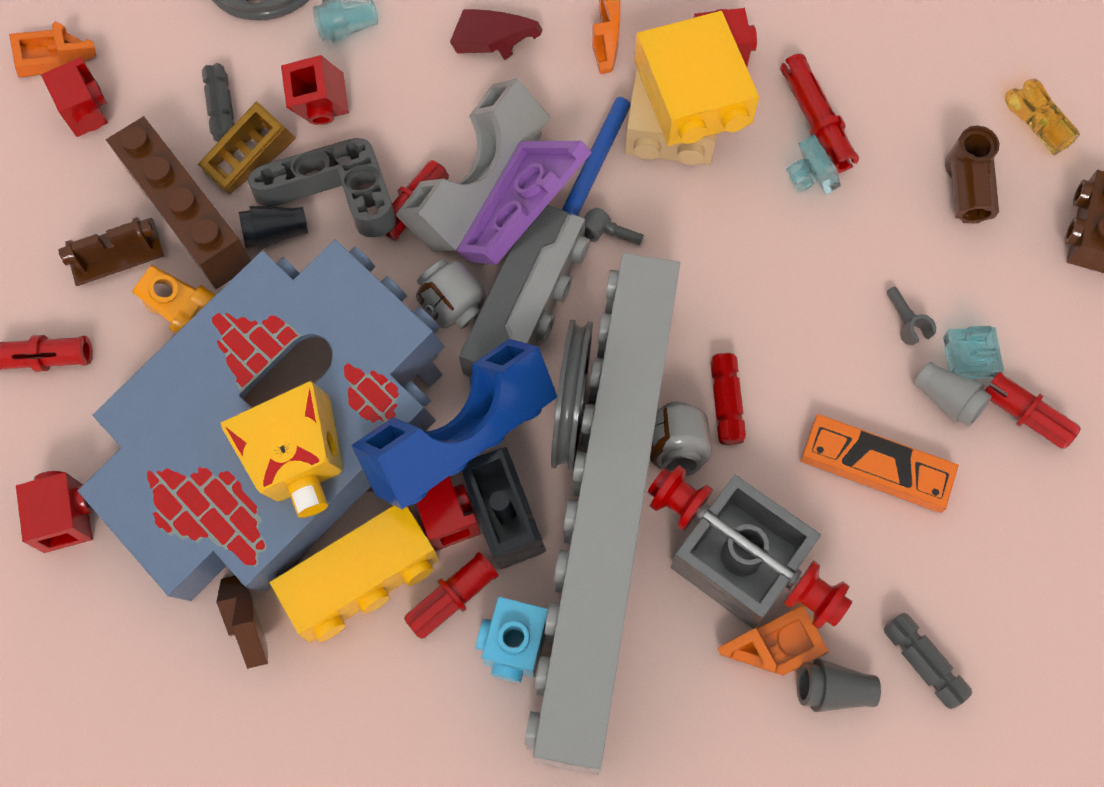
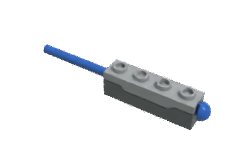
(540, 263)

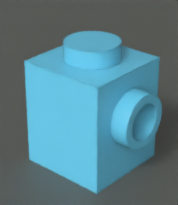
(512, 639)

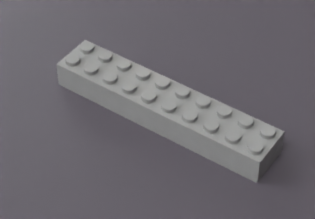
(605, 519)

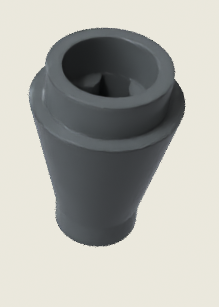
(835, 687)

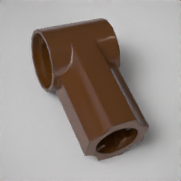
(973, 176)

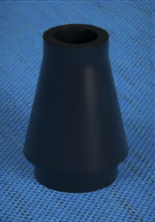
(271, 225)

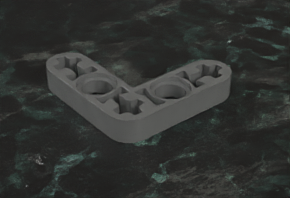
(342, 164)

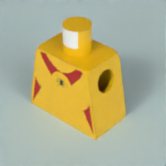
(289, 446)

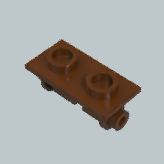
(113, 251)

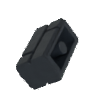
(502, 508)

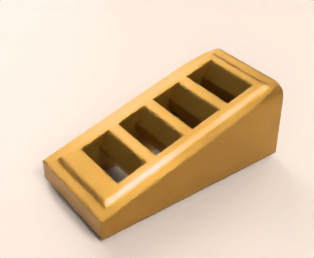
(243, 130)

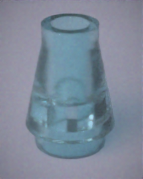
(343, 18)

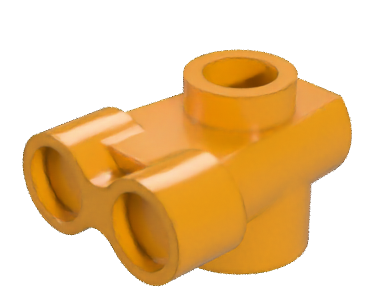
(179, 306)

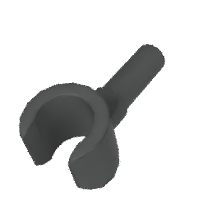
(598, 222)
(910, 320)

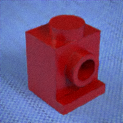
(76, 96)
(443, 515)

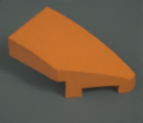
(606, 35)
(45, 50)
(778, 645)

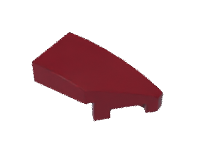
(491, 31)

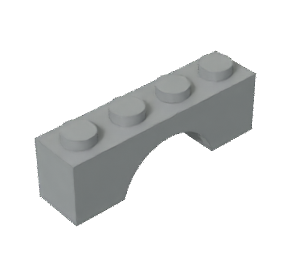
(444, 210)

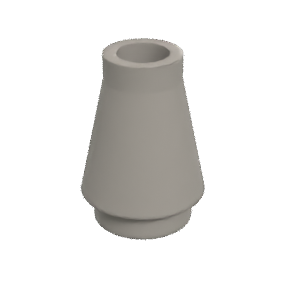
(954, 394)

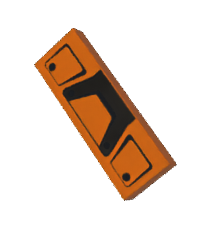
(879, 463)

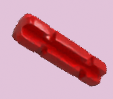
(728, 399)

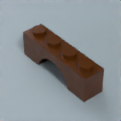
(180, 202)

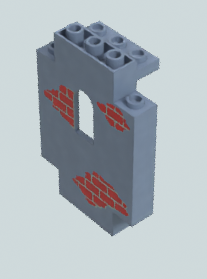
(176, 481)

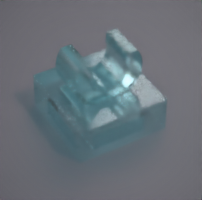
(813, 168)
(973, 352)

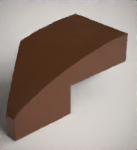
(242, 621)

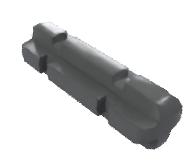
(217, 100)
(927, 661)

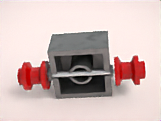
(746, 550)

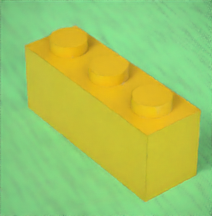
(355, 574)

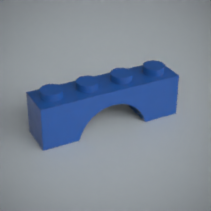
(505, 391)

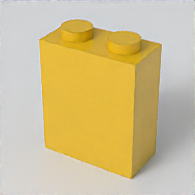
(695, 78)

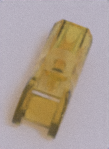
(1042, 115)

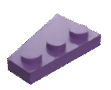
(520, 195)

